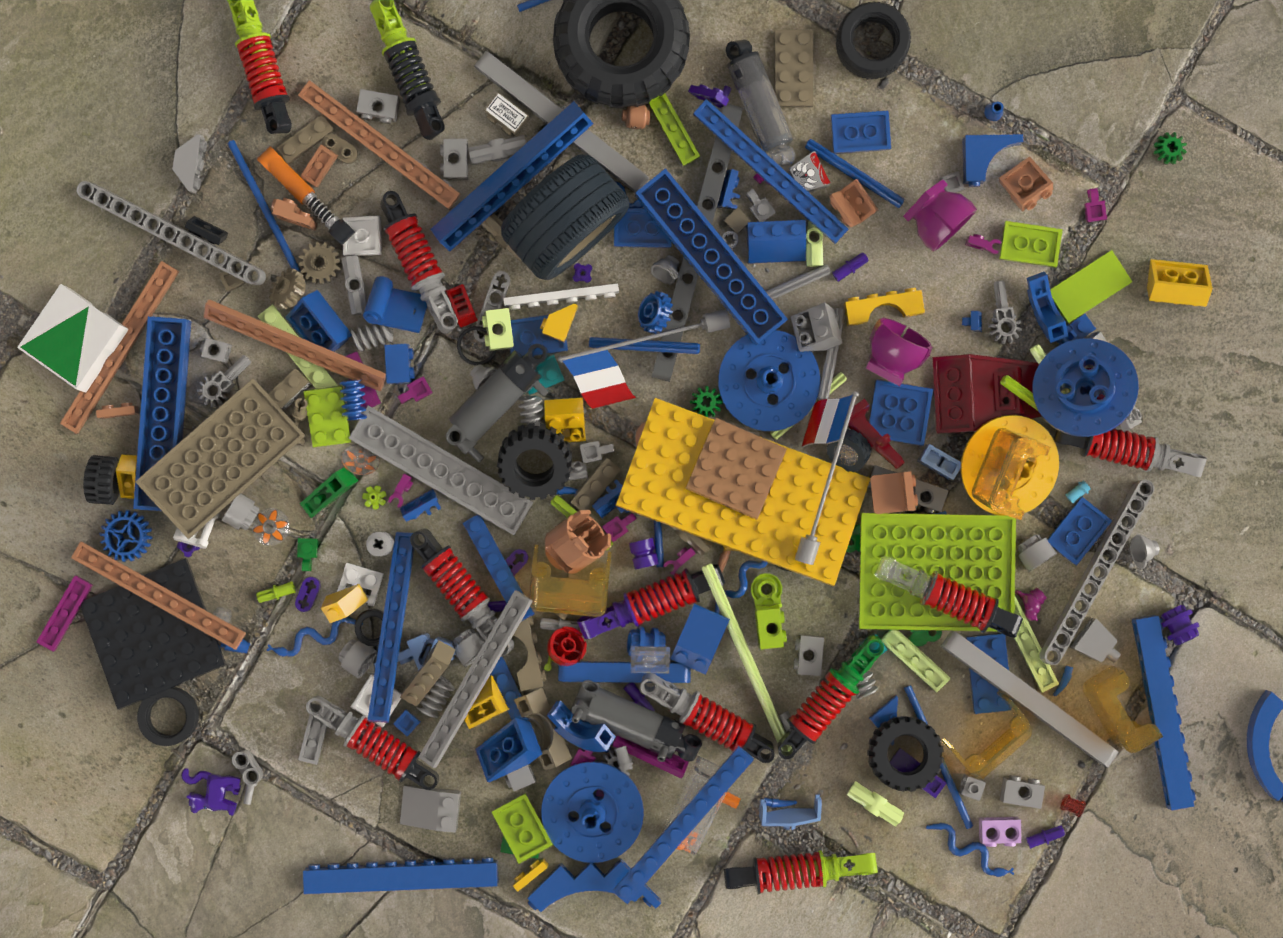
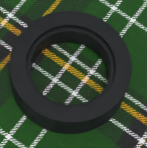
(154, 736)

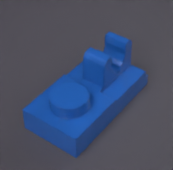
(730, 182)
(1078, 329)
(607, 503)
(417, 506)

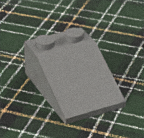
(430, 809)

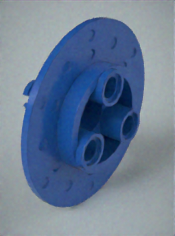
(794, 390)
(1079, 410)
(585, 838)

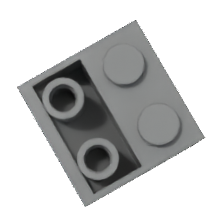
(816, 328)

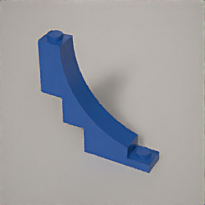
(590, 878)

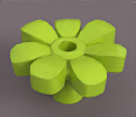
(378, 497)

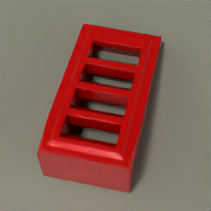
(465, 316)

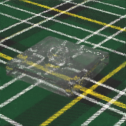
(650, 659)

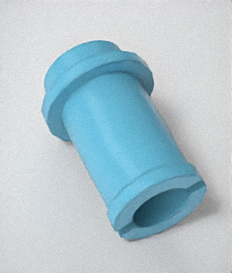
(1078, 491)

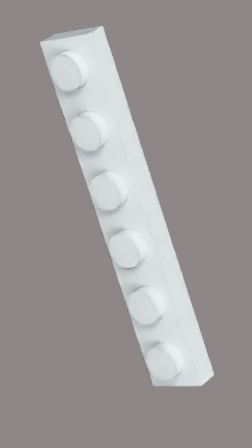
(570, 296)

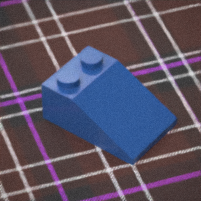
(700, 639)
(508, 749)

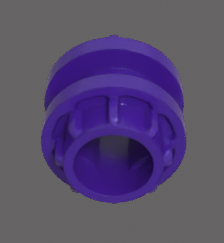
(1180, 625)

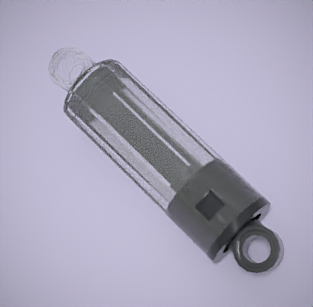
(760, 102)

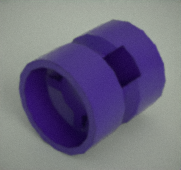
(643, 553)

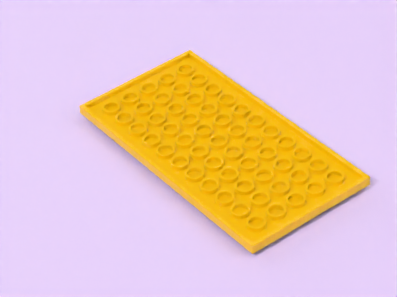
(664, 466)

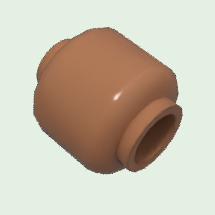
(636, 117)

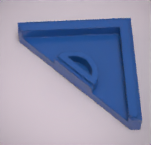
(886, 712)

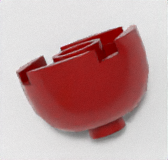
(566, 646)

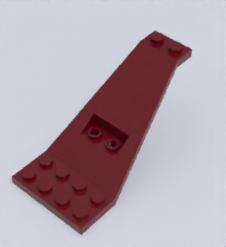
(971, 391)

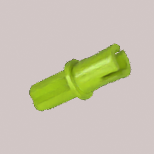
(276, 592)

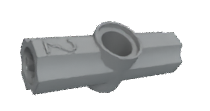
(496, 149)
(353, 273)

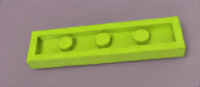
(674, 129)

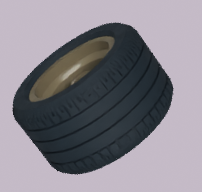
(564, 216)

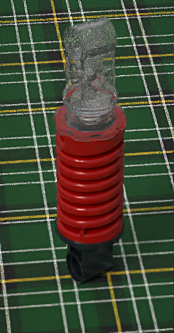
(954, 597)

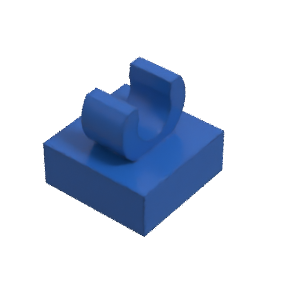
(974, 321)

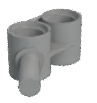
(251, 765)

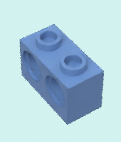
(939, 462)

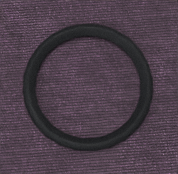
(461, 353)

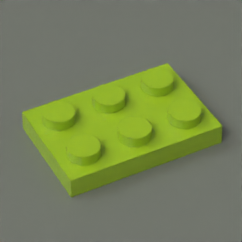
(1030, 244)
(326, 417)
(522, 828)

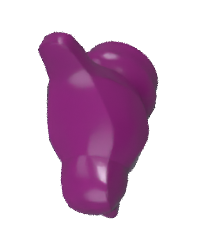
(1032, 602)

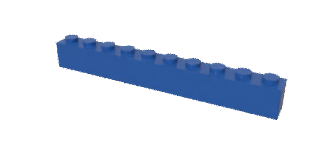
(511, 176)
(1163, 712)
(400, 876)

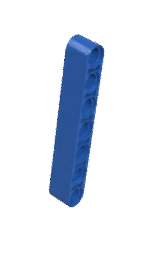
(617, 672)

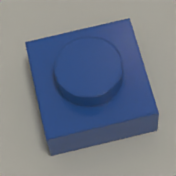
(406, 722)

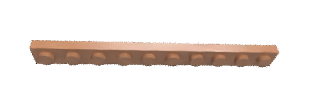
(379, 145)
(135, 322)
(294, 345)
(158, 595)

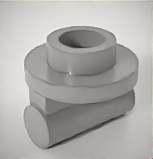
(578, 471)

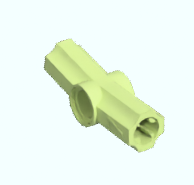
(814, 250)
(875, 804)

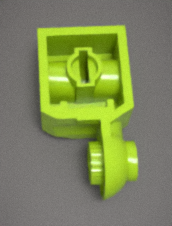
(768, 611)

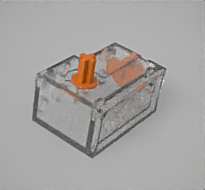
(699, 774)

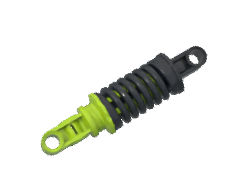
(408, 69)

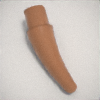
(724, 556)

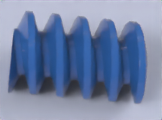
(353, 399)

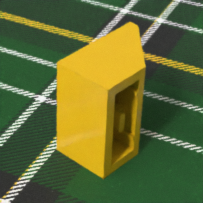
(566, 418)
(487, 705)

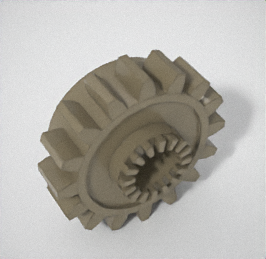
(329, 267)
(287, 289)

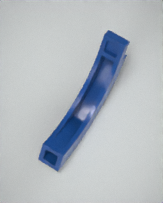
(1258, 739)

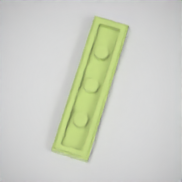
(915, 659)

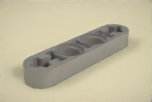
(488, 305)

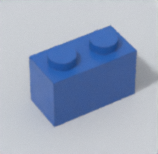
(398, 364)

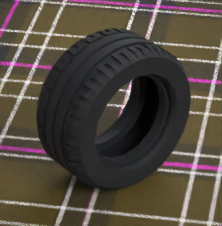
(884, 15)

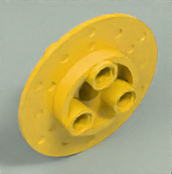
(1036, 477)

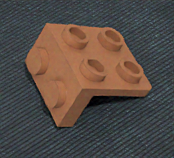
(853, 204)
(893, 492)

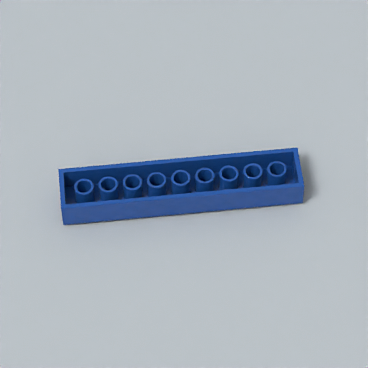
(710, 256)
(162, 396)

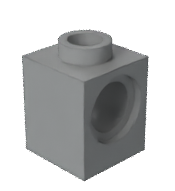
(221, 356)
(520, 778)
(971, 787)

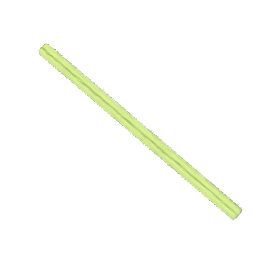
(745, 654)

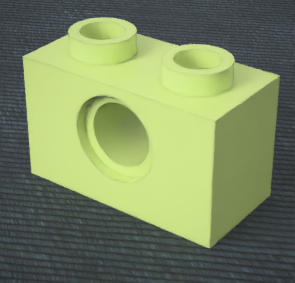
(502, 318)

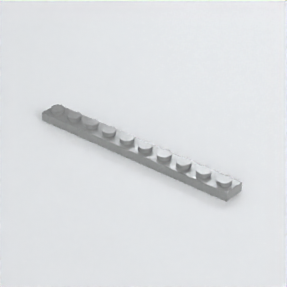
(475, 679)

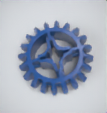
(129, 528)

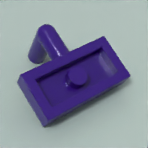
(715, 95)

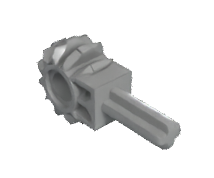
(1003, 314)
(223, 382)

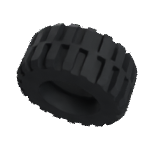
(528, 483)
(931, 753)

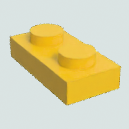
(523, 879)

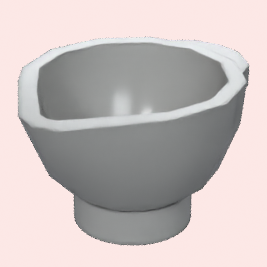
(666, 270)
(481, 374)
(1143, 550)

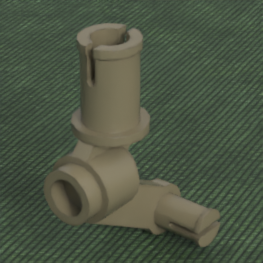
(299, 415)

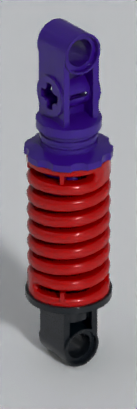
(642, 604)

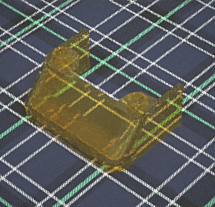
(567, 594)
(984, 763)

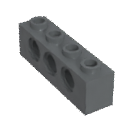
(936, 494)

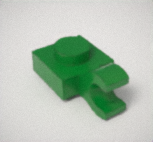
(307, 550)

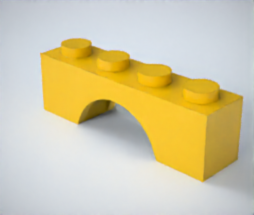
(906, 303)

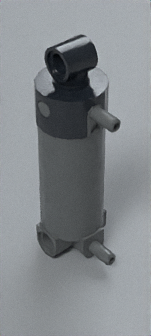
(495, 397)
(634, 722)

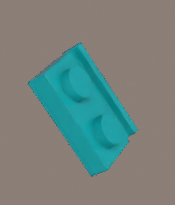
(550, 374)

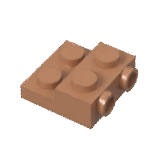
(1027, 184)
(289, 212)

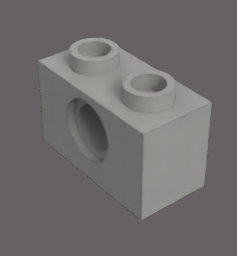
(369, 99)
(459, 148)
(812, 666)
(1033, 796)

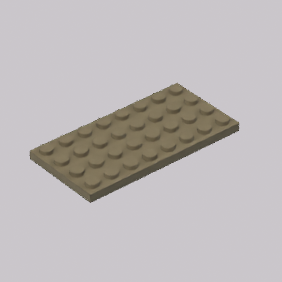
(220, 458)

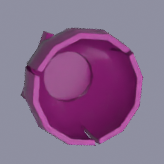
(940, 215)
(893, 354)

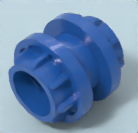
(639, 637)

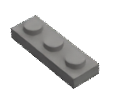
(313, 739)

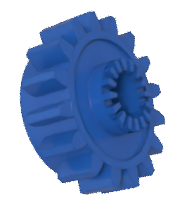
(655, 312)

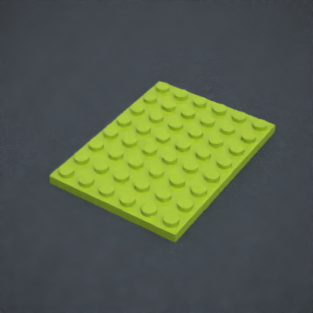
(960, 547)

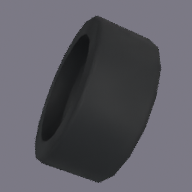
(358, 624)

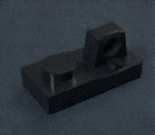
(206, 230)

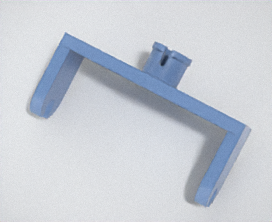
(790, 816)

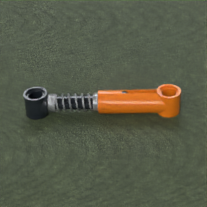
(304, 194)

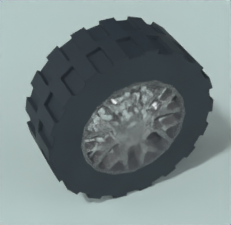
(853, 452)

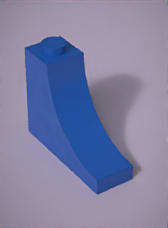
(980, 150)

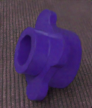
(587, 270)
(187, 551)

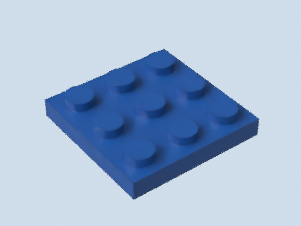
(901, 411)

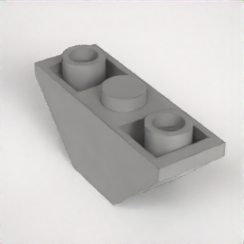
(189, 162)

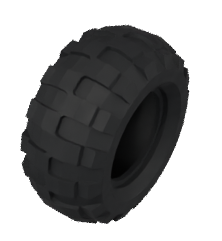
(621, 84)

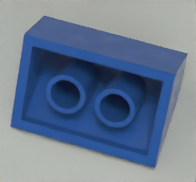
(776, 241)
(318, 322)

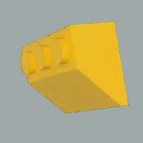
(1179, 283)

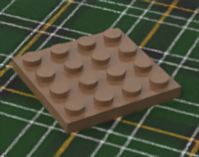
(736, 468)

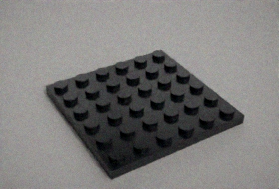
(146, 646)

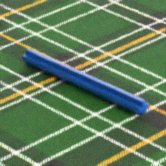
(855, 173)
(647, 345)

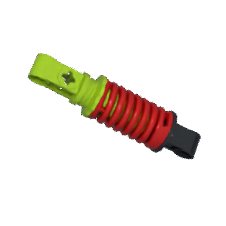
(260, 67)
(798, 870)

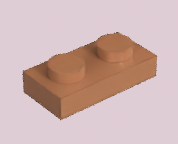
(319, 165)
(125, 410)

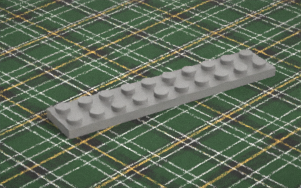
(441, 470)

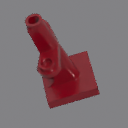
(879, 443)

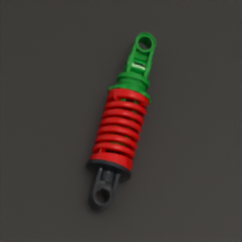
(822, 709)

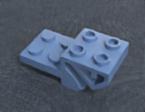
(417, 647)

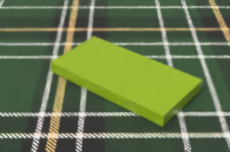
(1090, 286)

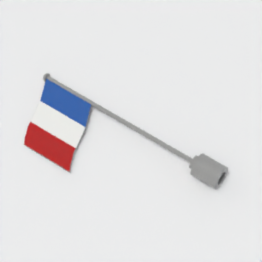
(600, 375)
(826, 426)

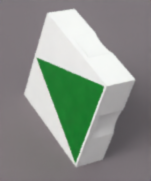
(72, 338)

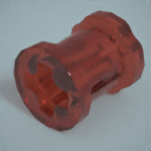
(1072, 805)

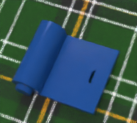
(394, 307)

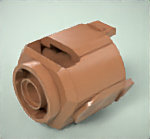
(576, 542)

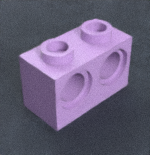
(1000, 825)

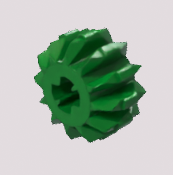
(1164, 151)
(700, 399)

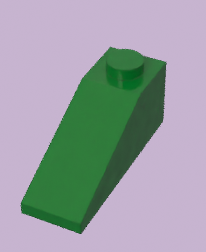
(328, 491)

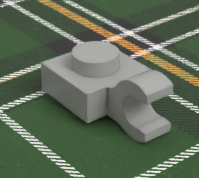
(761, 208)
(593, 451)

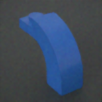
(1044, 308)
(581, 734)

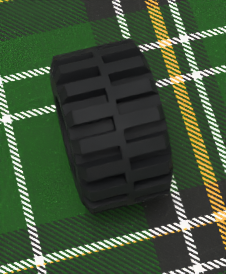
(100, 480)

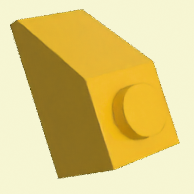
(559, 323)
(126, 475)
(343, 603)

